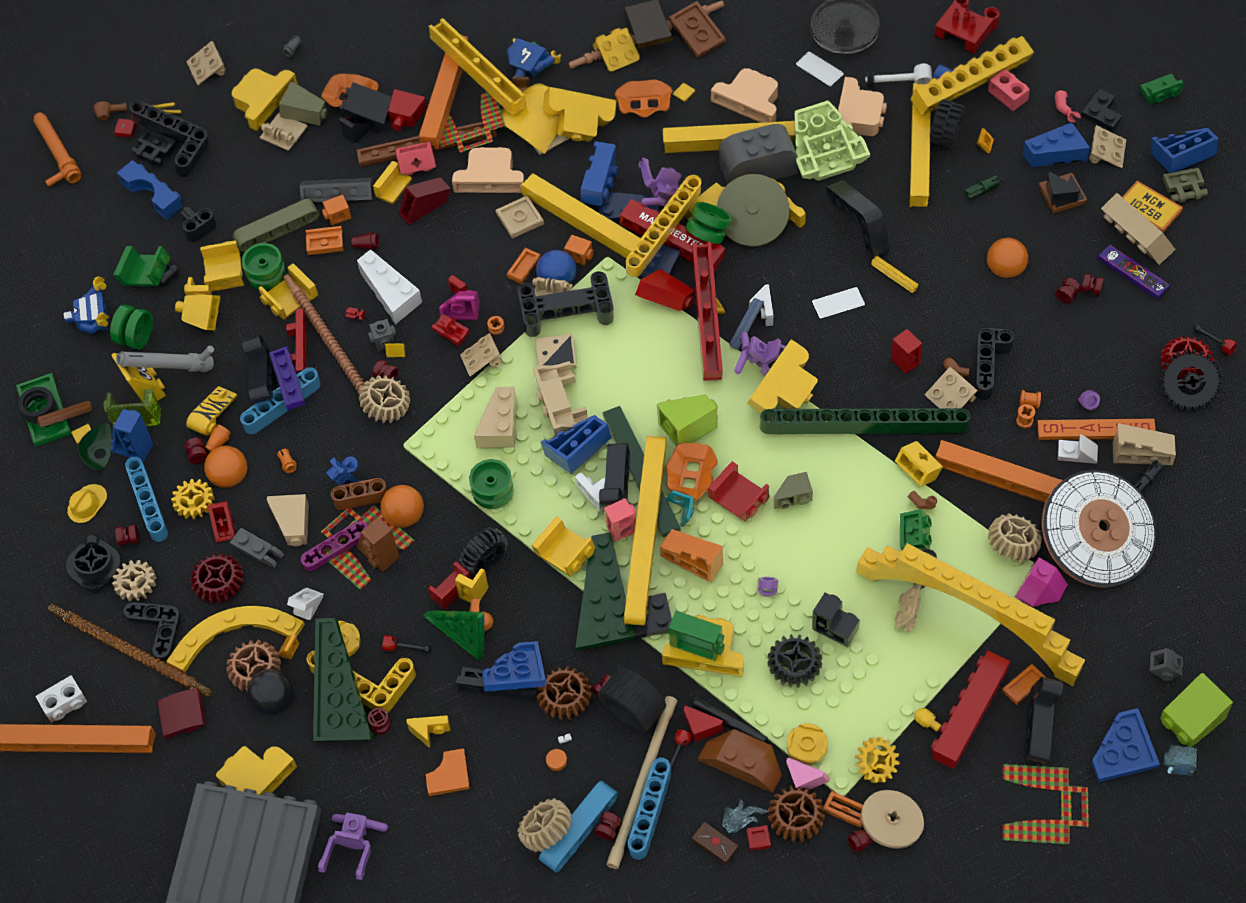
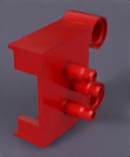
(967, 25)

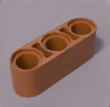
(350, 491)

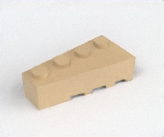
(1137, 228)

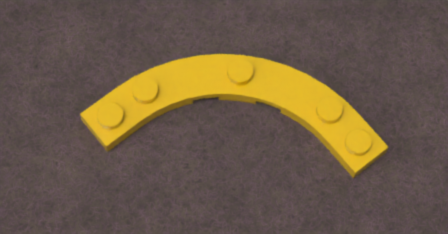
(230, 620)

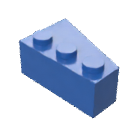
(1058, 145)

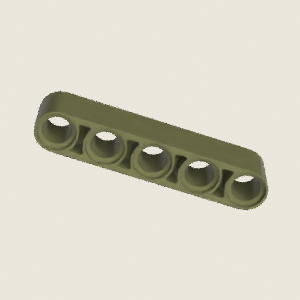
(276, 224)

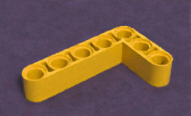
(382, 691)

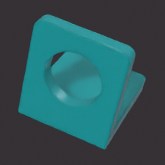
(686, 503)

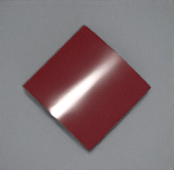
(181, 712)

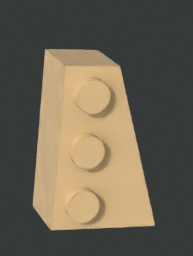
(1142, 446)

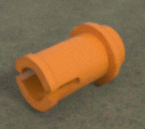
(288, 464)

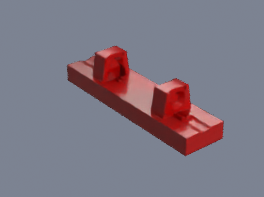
(299, 330)

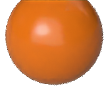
(1007, 258)
(225, 466)
(402, 506)

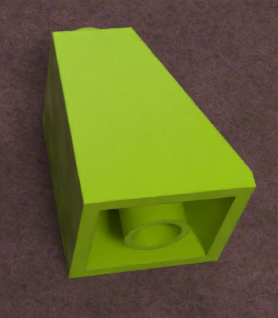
(687, 418)
(1196, 711)

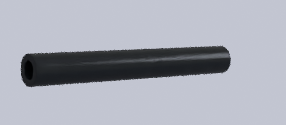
(728, 720)

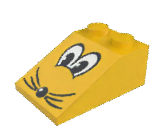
(142, 379)

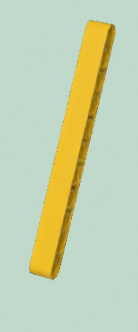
(645, 531)

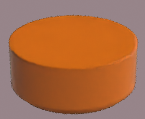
(556, 760)

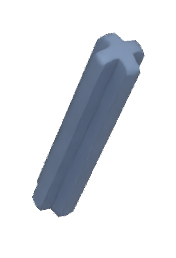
(746, 322)

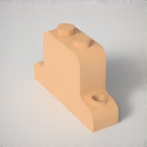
(748, 95)
(861, 108)
(488, 172)

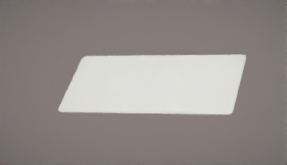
(819, 68)
(838, 302)

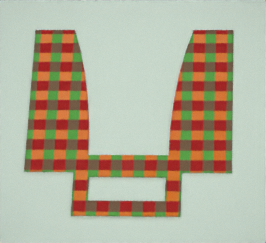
(491, 120)
(346, 562)
(1045, 830)

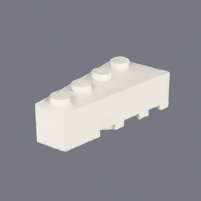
(389, 286)

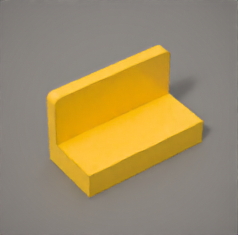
(391, 183)
(473, 588)

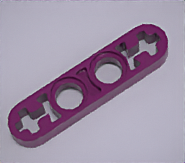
(332, 542)

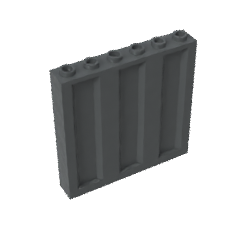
(244, 847)

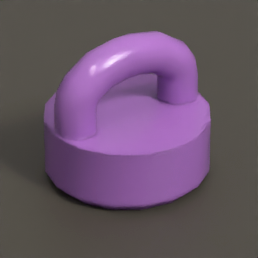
(1089, 400)
(767, 583)

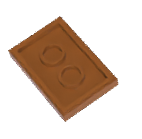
(697, 29)

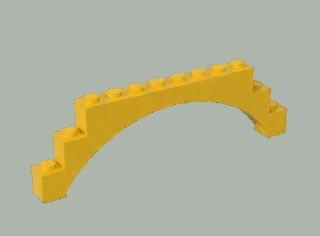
(1026, 622)

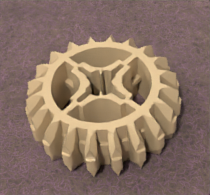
(374, 393)
(1014, 537)
(544, 825)

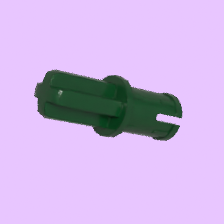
(982, 187)

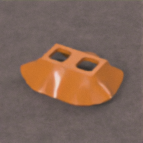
(339, 83)
(643, 92)
(677, 470)

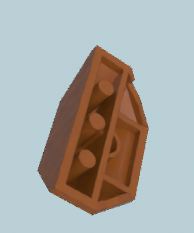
(743, 758)

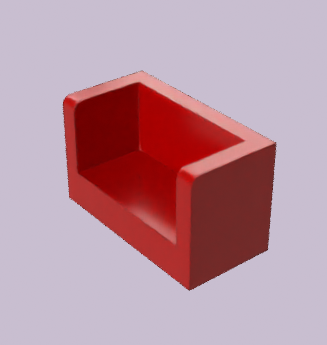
(906, 351)
(447, 590)

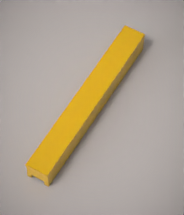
(478, 67)
(710, 137)
(919, 156)
(579, 215)

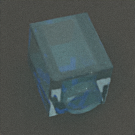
(1181, 760)

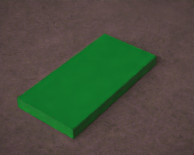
(51, 432)

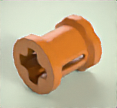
(1030, 398)
(1025, 417)

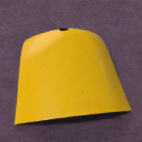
(532, 121)

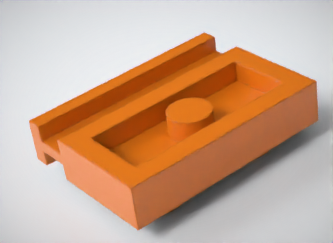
(324, 240)

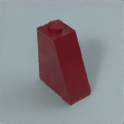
(422, 199)

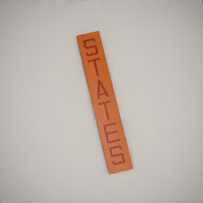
(1089, 428)

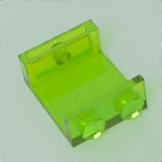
(148, 409)

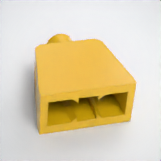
(199, 310)

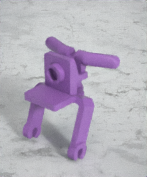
(662, 187)
(758, 352)
(352, 838)

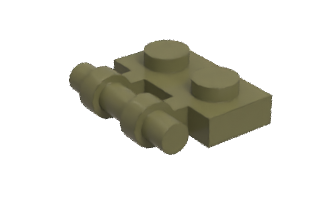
(1184, 180)

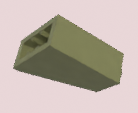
(302, 105)

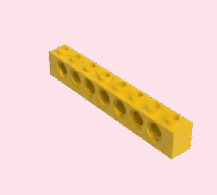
(971, 75)

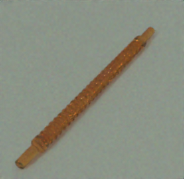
(110, 639)

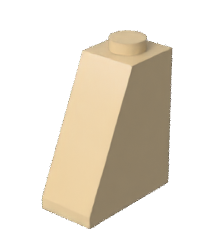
(291, 517)

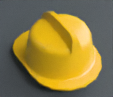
(86, 503)

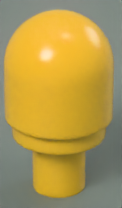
(926, 719)

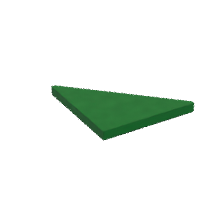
(462, 628)

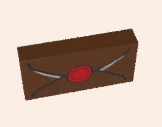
(715, 843)

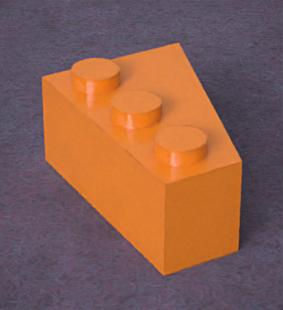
(693, 554)

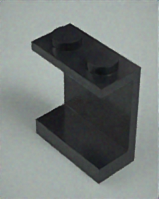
(366, 104)

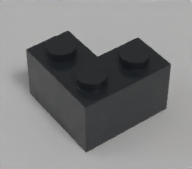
(833, 622)

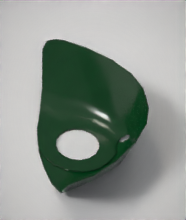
(95, 439)

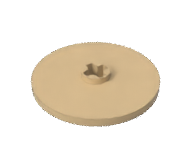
(877, 819)

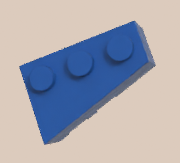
(1184, 150)
(600, 175)
(131, 436)
(577, 444)

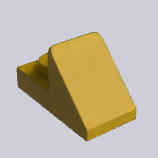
(424, 726)

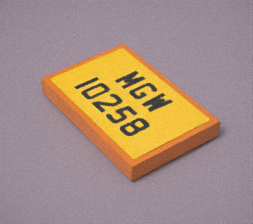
(1152, 205)

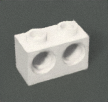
(59, 695)

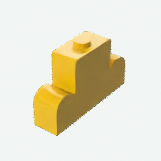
(578, 112)
(785, 381)
(253, 773)

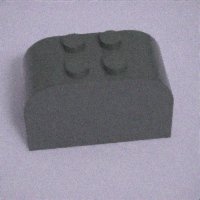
(758, 151)

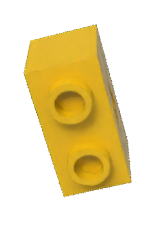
(918, 463)

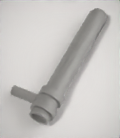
(192, 362)

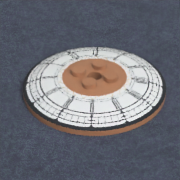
(1074, 533)

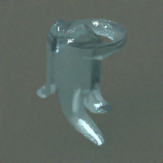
(737, 819)

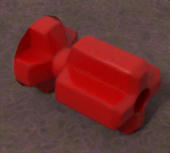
(353, 313)

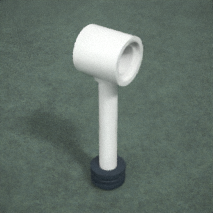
(921, 75)

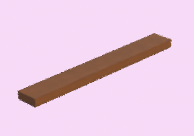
(387, 151)

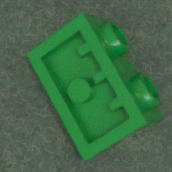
(1161, 88)
(915, 529)

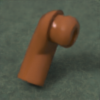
(962, 371)
(921, 503)

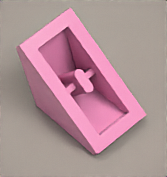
(805, 775)

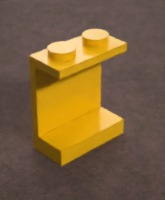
(222, 266)
(280, 297)
(563, 547)

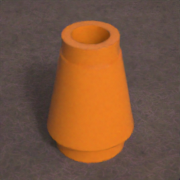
(217, 438)

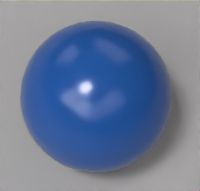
(557, 265)

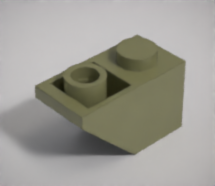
(794, 491)

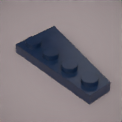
(617, 202)

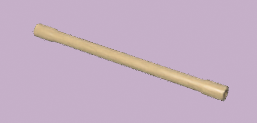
(618, 849)

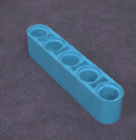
(274, 408)
(146, 506)
(645, 817)
(583, 822)

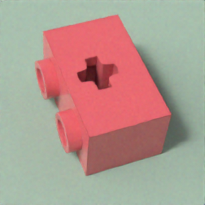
(422, 152)

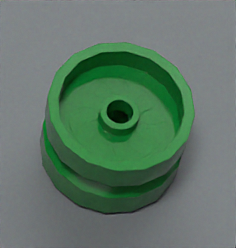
(708, 222)
(263, 266)
(131, 327)
(491, 484)

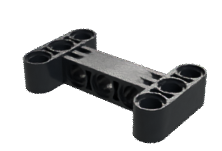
(569, 303)

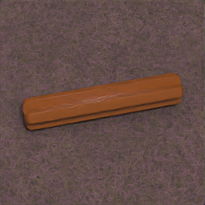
(64, 413)

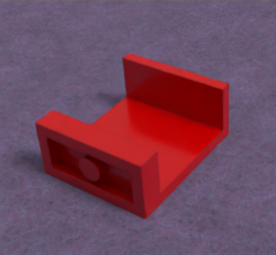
(737, 493)

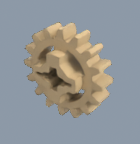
(133, 580)

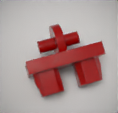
(450, 329)

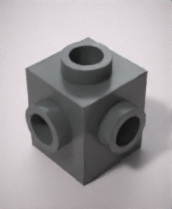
(381, 334)
(1166, 664)

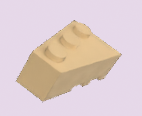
(498, 420)

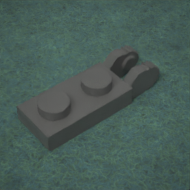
(255, 547)

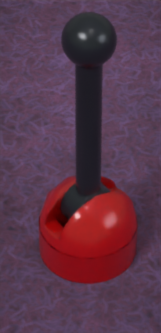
(1227, 346)
(390, 643)
(682, 739)

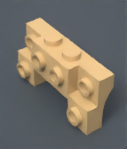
(555, 401)

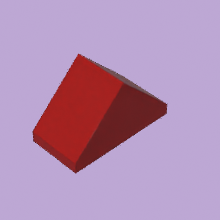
(221, 521)
(701, 724)

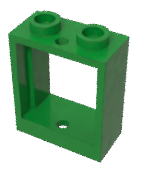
(696, 636)

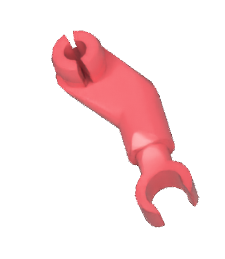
(1060, 99)

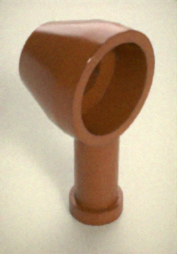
(103, 109)

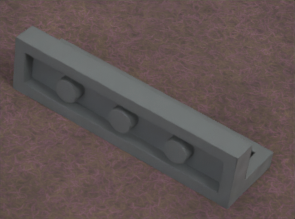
(327, 189)

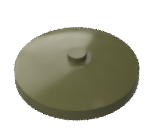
(757, 210)

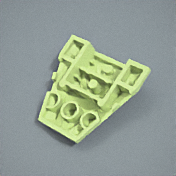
(826, 142)

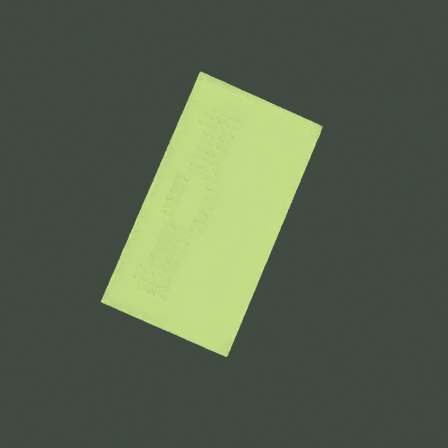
(810, 548)

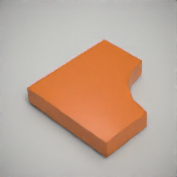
(450, 775)

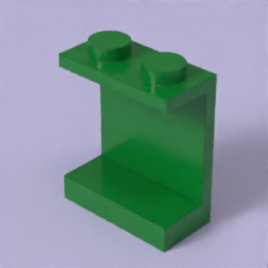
(141, 269)

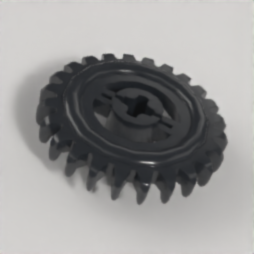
(1210, 378)

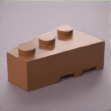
(378, 545)

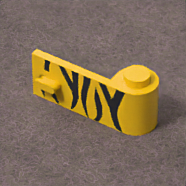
(204, 416)

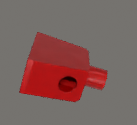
(405, 109)

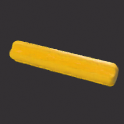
(894, 274)

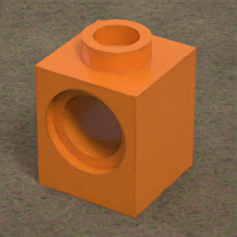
(336, 210)
(579, 249)

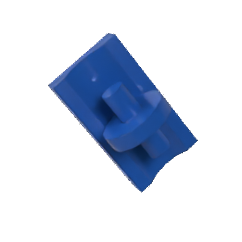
(341, 471)

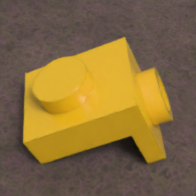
(192, 289)

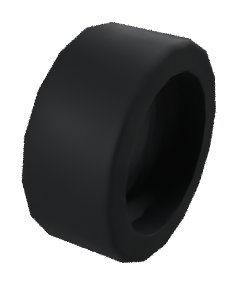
(32, 394)

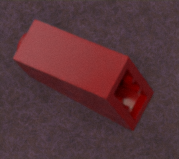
(665, 290)

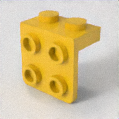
(616, 49)

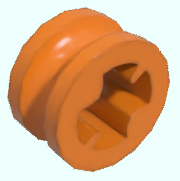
(495, 330)

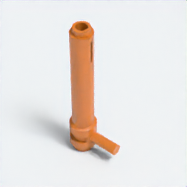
(67, 165)

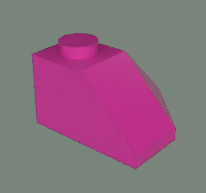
(462, 306)
(1041, 585)

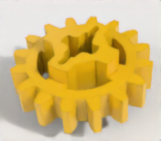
(190, 501)
(885, 759)

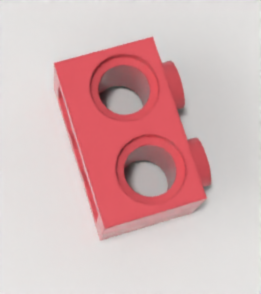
(1009, 89)
(620, 519)

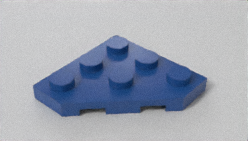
(516, 670)
(1125, 748)

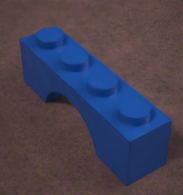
(136, 178)

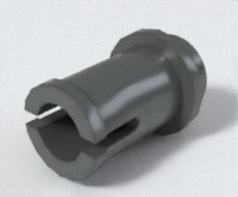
(292, 45)

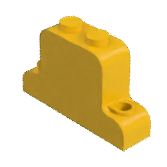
(261, 94)
(727, 663)

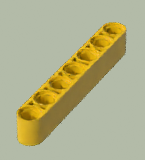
(660, 232)

